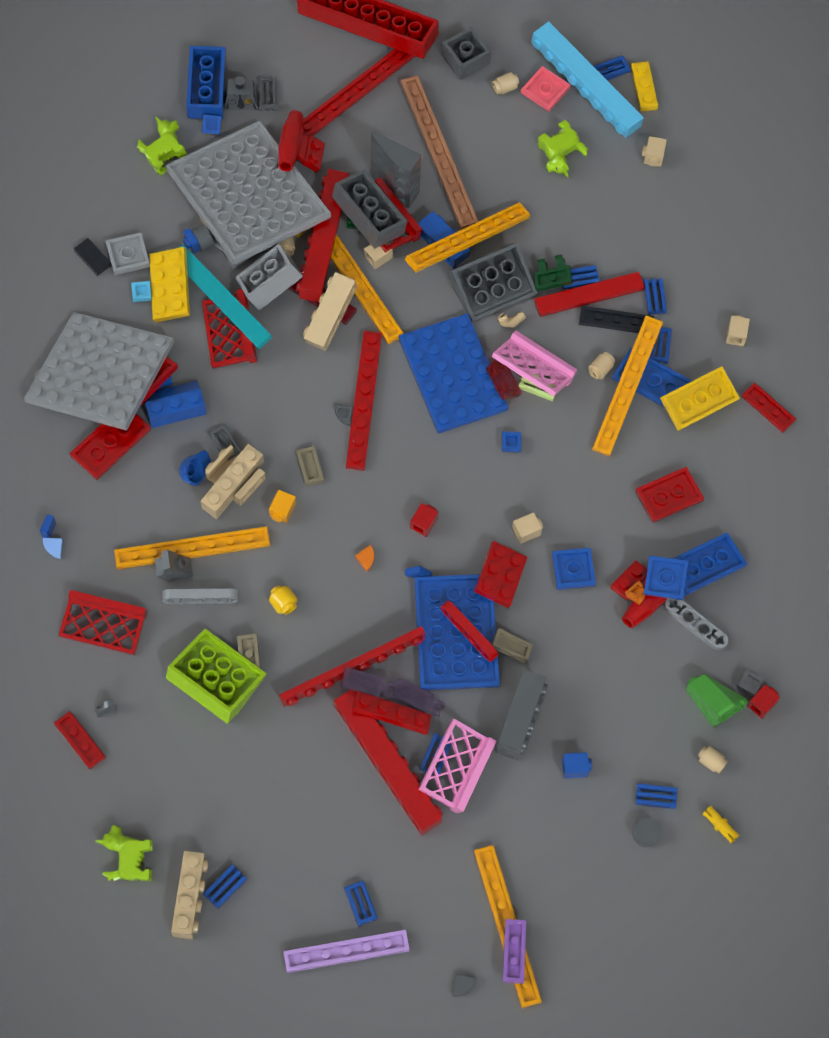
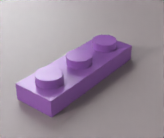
(514, 951)

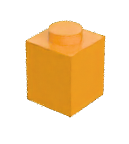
(282, 506)

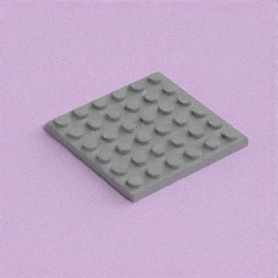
(99, 370)

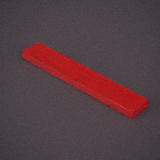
(589, 294)

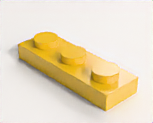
(644, 86)

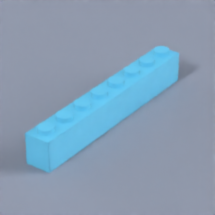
(587, 79)

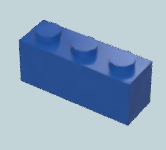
(435, 229)

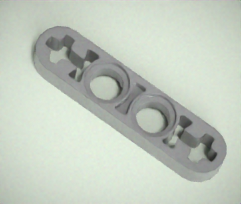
(200, 596)
(695, 623)

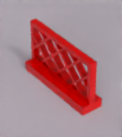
(412, 228)
(247, 347)
(105, 605)

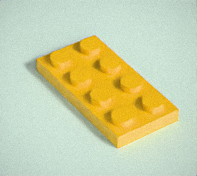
(169, 284)
(699, 398)

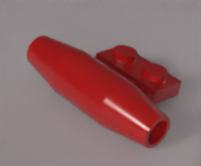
(296, 145)
(636, 613)

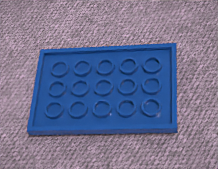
(452, 373)
(446, 655)

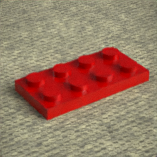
(107, 446)

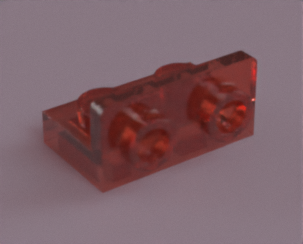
(503, 380)

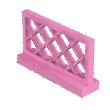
(535, 355)
(469, 777)

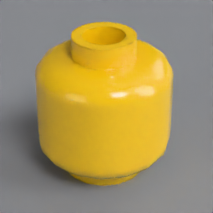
(283, 600)

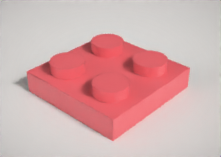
(545, 88)

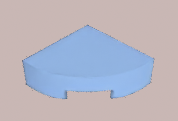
(53, 546)

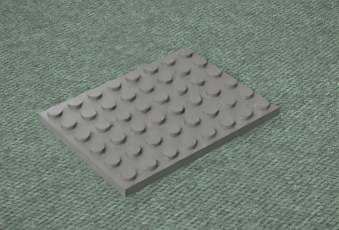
(245, 193)

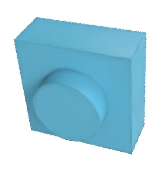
(141, 291)

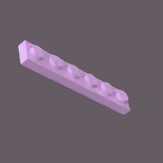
(346, 951)

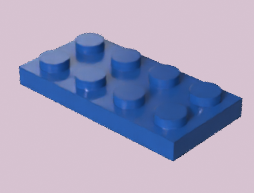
(656, 379)
(711, 562)

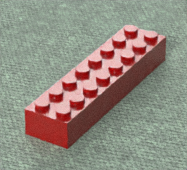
(377, 22)

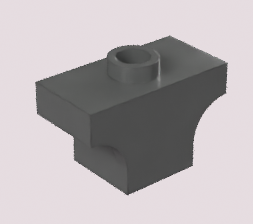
(173, 566)

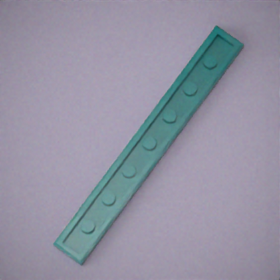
(226, 302)

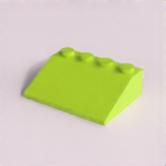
(215, 675)

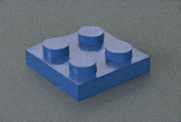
(573, 568)
(666, 577)

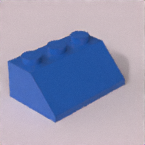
(175, 404)

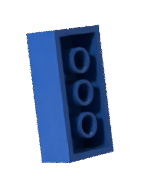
(206, 81)

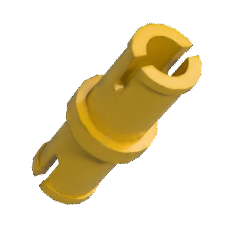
(721, 824)

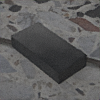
(92, 257)

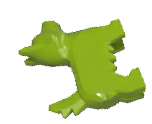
(560, 146)
(164, 147)
(130, 855)

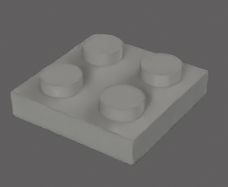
(127, 253)

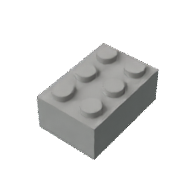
(269, 276)

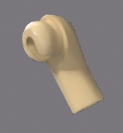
(511, 322)

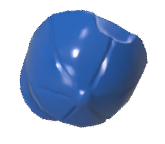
(193, 468)

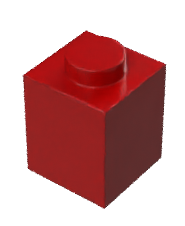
(424, 519)
(764, 701)

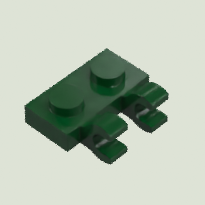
(554, 277)

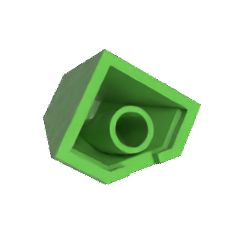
(714, 699)

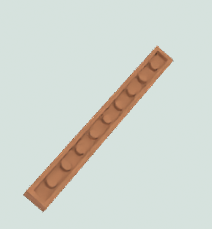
(439, 152)

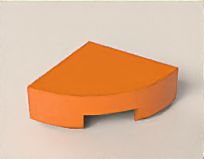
(366, 558)
(636, 593)

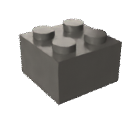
(466, 53)

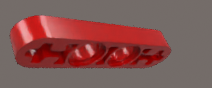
(469, 631)

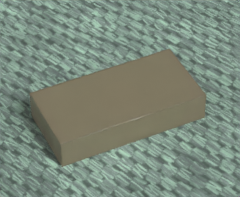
(310, 466)
(511, 645)

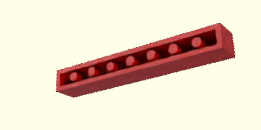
(321, 242)
(390, 765)

